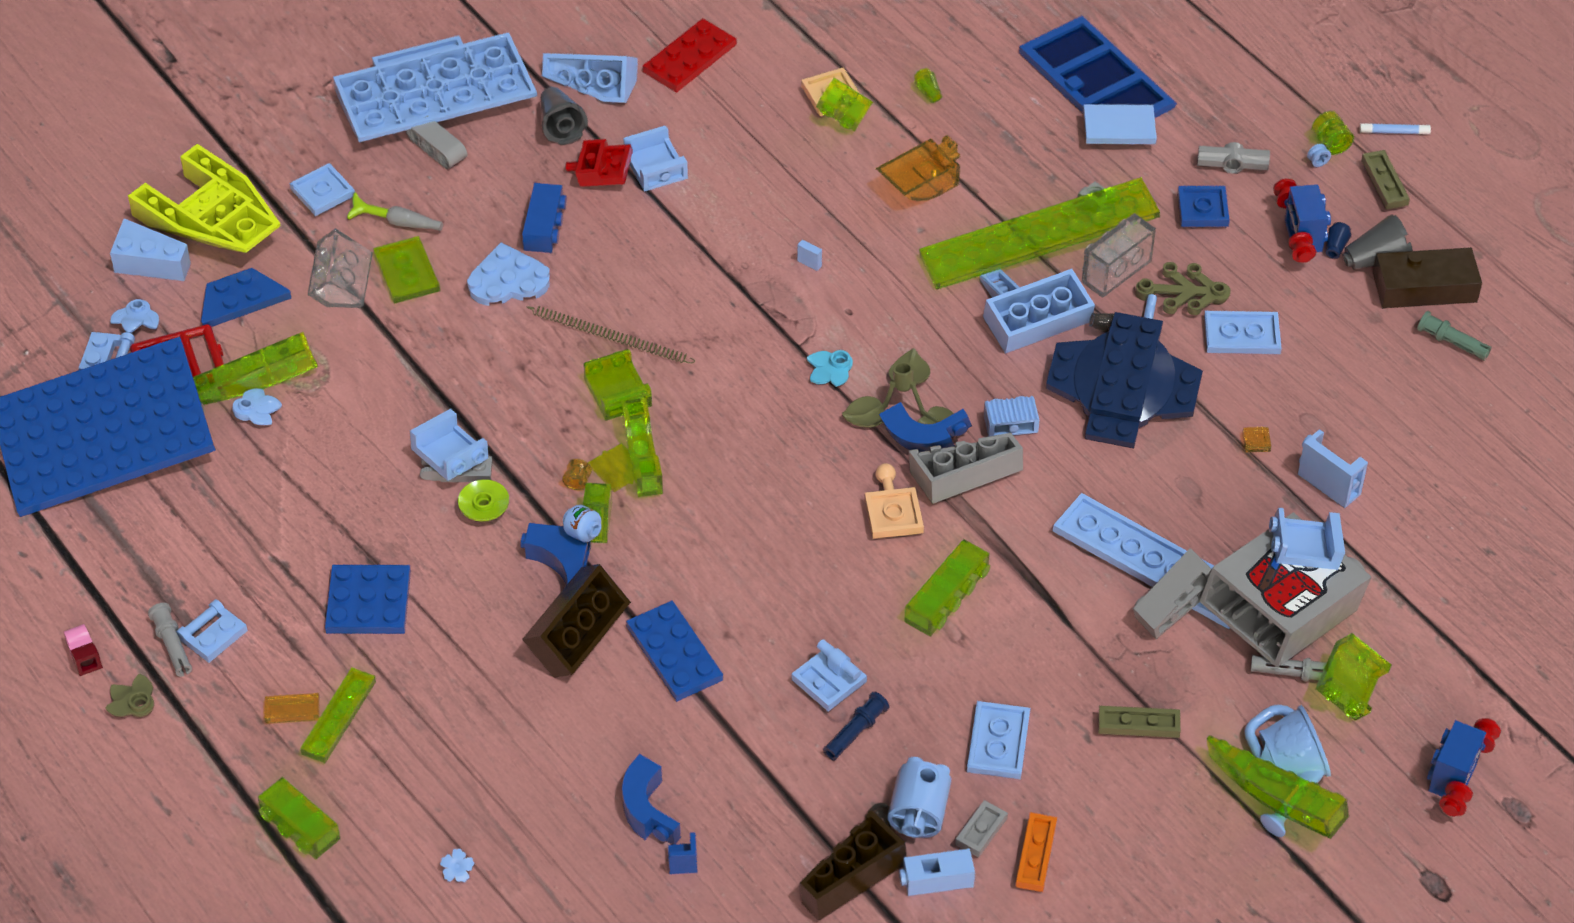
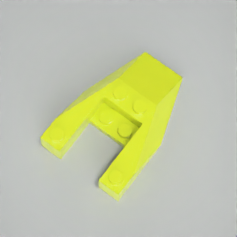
(221, 213)

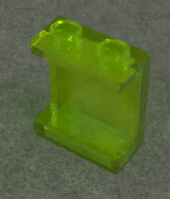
(613, 381)
(1352, 676)

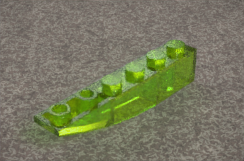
(257, 370)
(1281, 789)

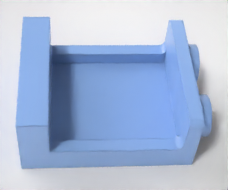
(655, 159)
(447, 446)
(1329, 472)
(1307, 541)

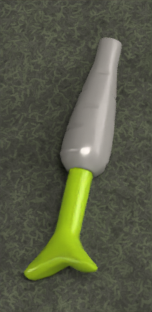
(395, 215)

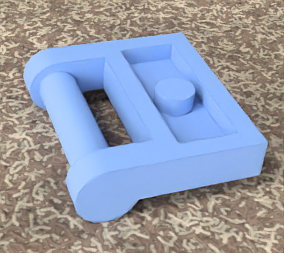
(101, 347)
(216, 636)

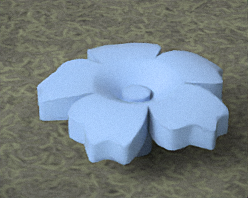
(457, 866)

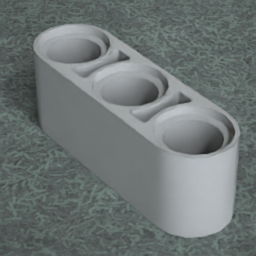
(438, 143)

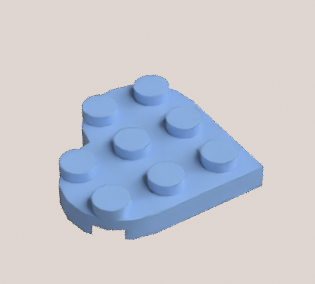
(508, 275)

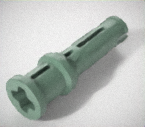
(1443, 331)

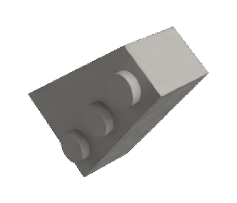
(1173, 594)

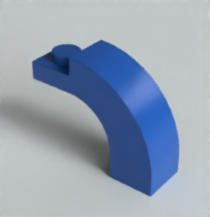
(923, 436)
(638, 784)

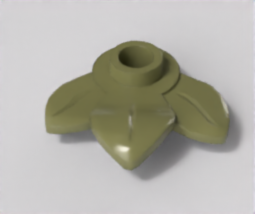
(128, 698)

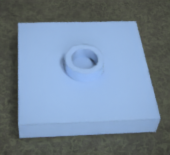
(322, 189)

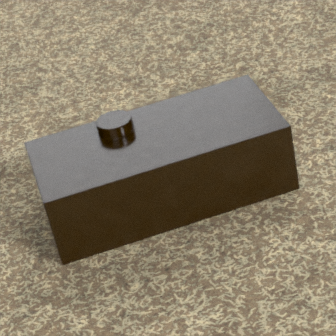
(1427, 277)
(576, 621)

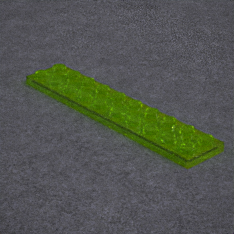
(1036, 233)

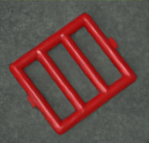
(215, 349)

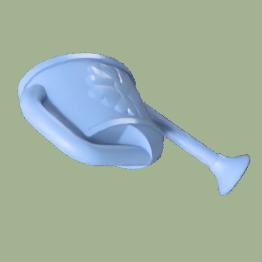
(1290, 746)

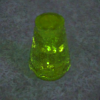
(928, 85)

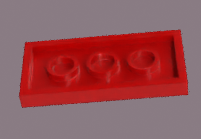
(689, 55)

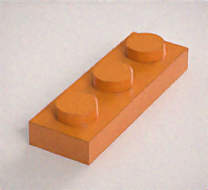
(1036, 852)

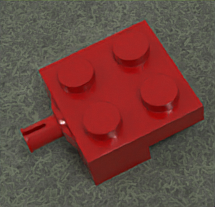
(601, 163)

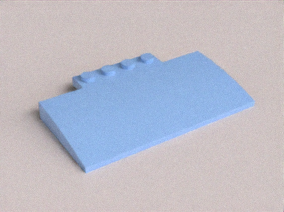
(432, 81)

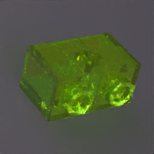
(838, 94)

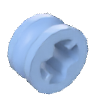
(1319, 155)

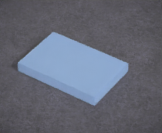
(1119, 124)
(1242, 332)
(998, 740)

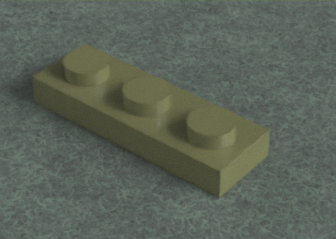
(1385, 179)
(1139, 721)

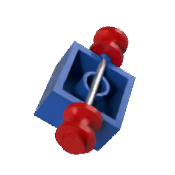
(1304, 218)
(1457, 760)

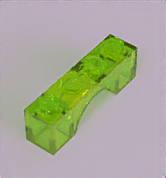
(641, 448)

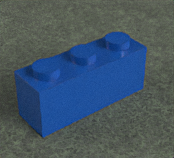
(544, 217)

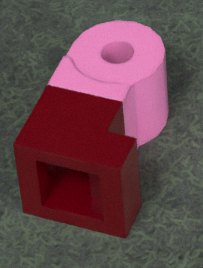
(82, 649)

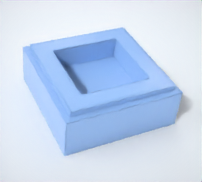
(809, 255)

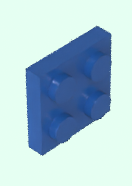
(1203, 206)

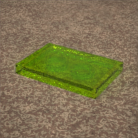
(406, 269)

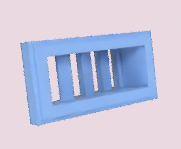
(1000, 287)

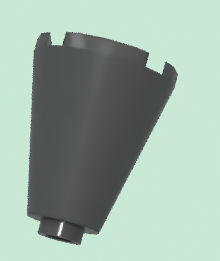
(561, 117)
(1382, 238)

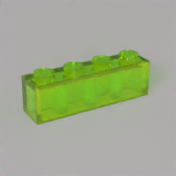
(947, 588)

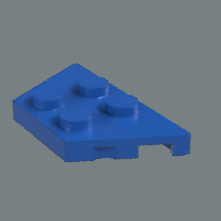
(240, 295)

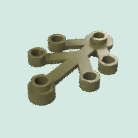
(1211, 291)

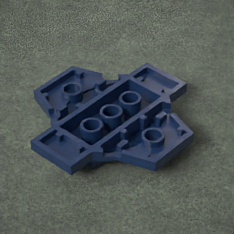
(1124, 379)

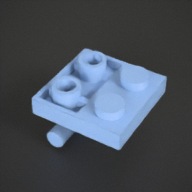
(829, 676)

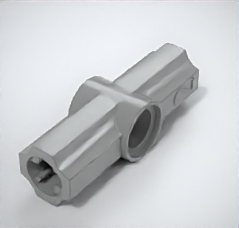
(1233, 157)

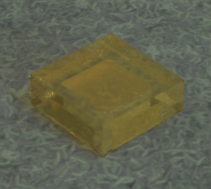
(1256, 439)

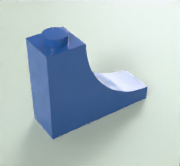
(555, 549)

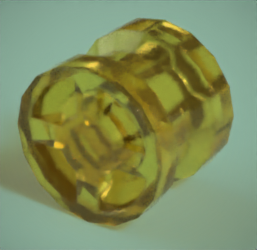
(577, 474)

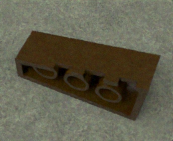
(853, 867)

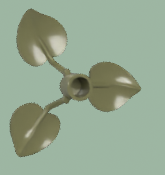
(904, 375)

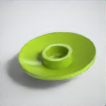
(483, 500)

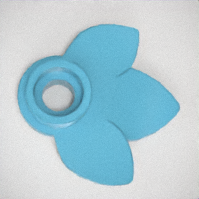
(830, 367)

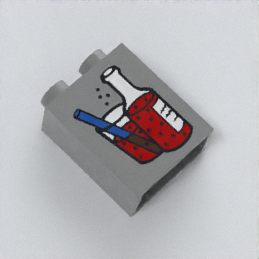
(1278, 604)

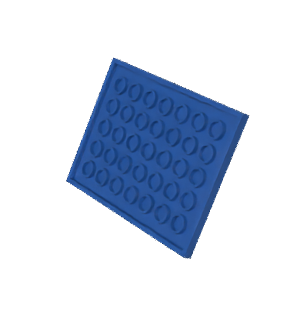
(102, 426)

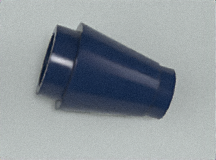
(1338, 237)

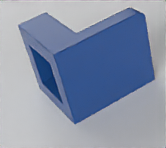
(683, 857)

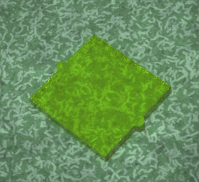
(614, 467)

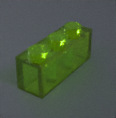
(298, 818)

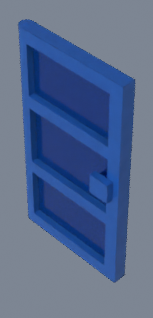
(1092, 69)

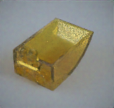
(924, 170)

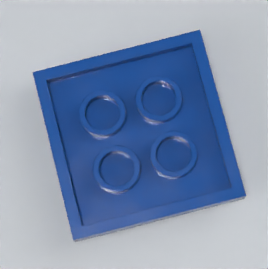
(368, 599)

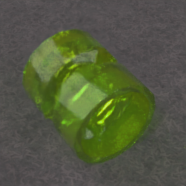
(1332, 132)

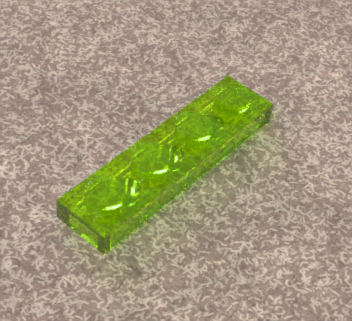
(338, 715)

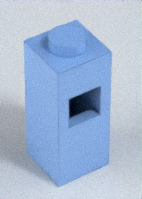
(937, 872)

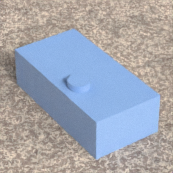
(1038, 310)

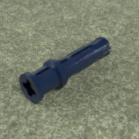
(863, 718)

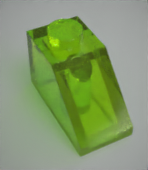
(599, 498)

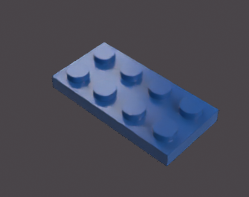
(674, 650)

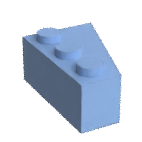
(149, 253)

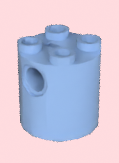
(919, 798)

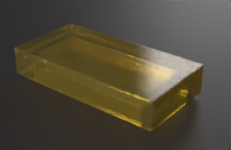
(292, 708)

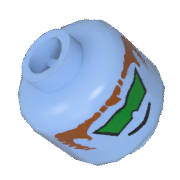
(582, 523)

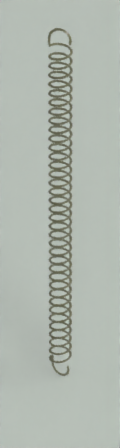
(609, 331)

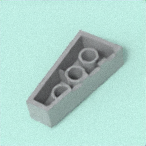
(965, 466)

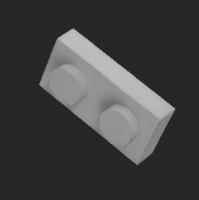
(981, 828)

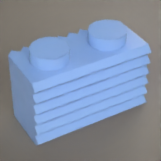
(1011, 416)

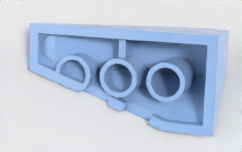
(596, 75)

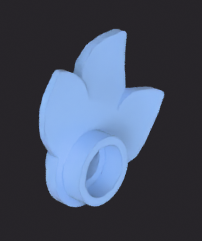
(134, 315)
(256, 407)

